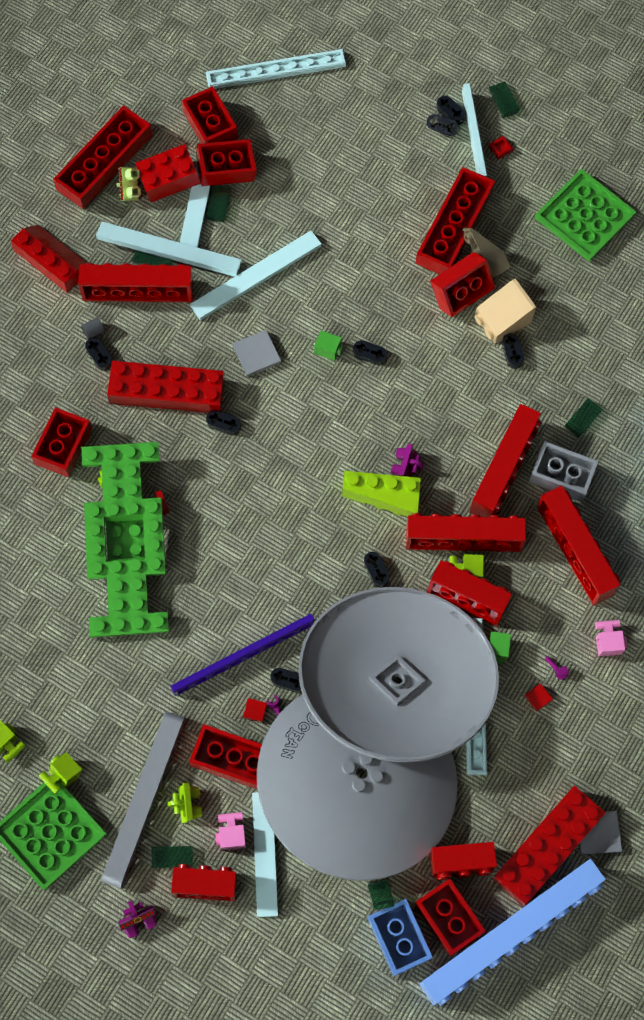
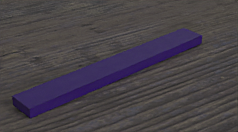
(242, 655)

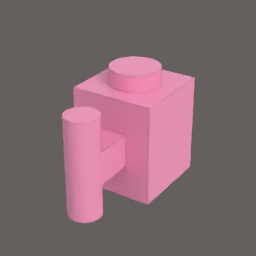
(610, 641)
(233, 835)

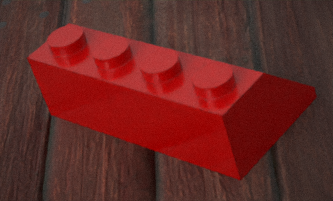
(48, 256)
(469, 592)

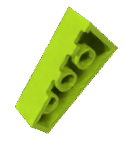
(383, 491)

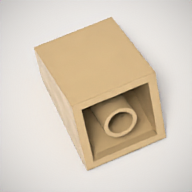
(505, 311)

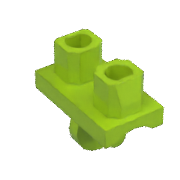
(182, 803)

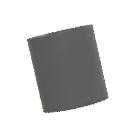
(93, 328)

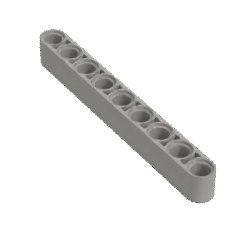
(143, 800)

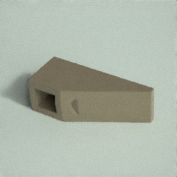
(495, 256)

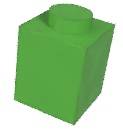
(328, 345)
(500, 644)

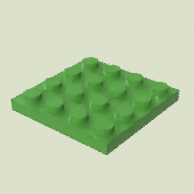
(585, 215)
(49, 834)

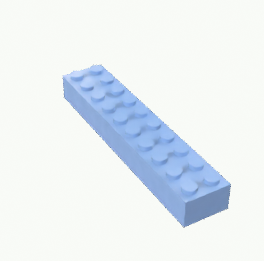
(510, 933)

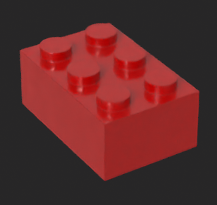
(209, 117)
(225, 162)
(167, 173)
(462, 284)
(61, 442)
(463, 860)
(204, 883)
(449, 917)

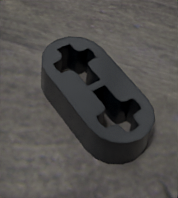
(451, 109)
(444, 120)
(370, 352)
(508, 352)
(95, 356)
(224, 418)
(380, 566)
(287, 685)

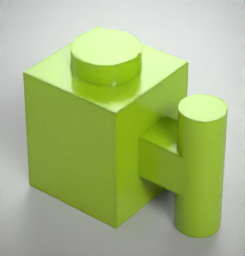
(470, 562)
(7, 739)
(62, 769)

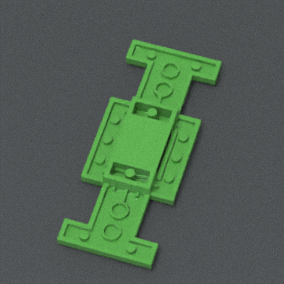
(132, 537)

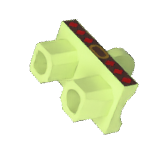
(129, 184)

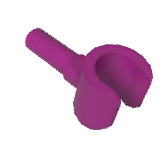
(561, 673)
(275, 706)

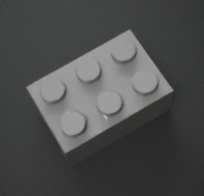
(565, 468)

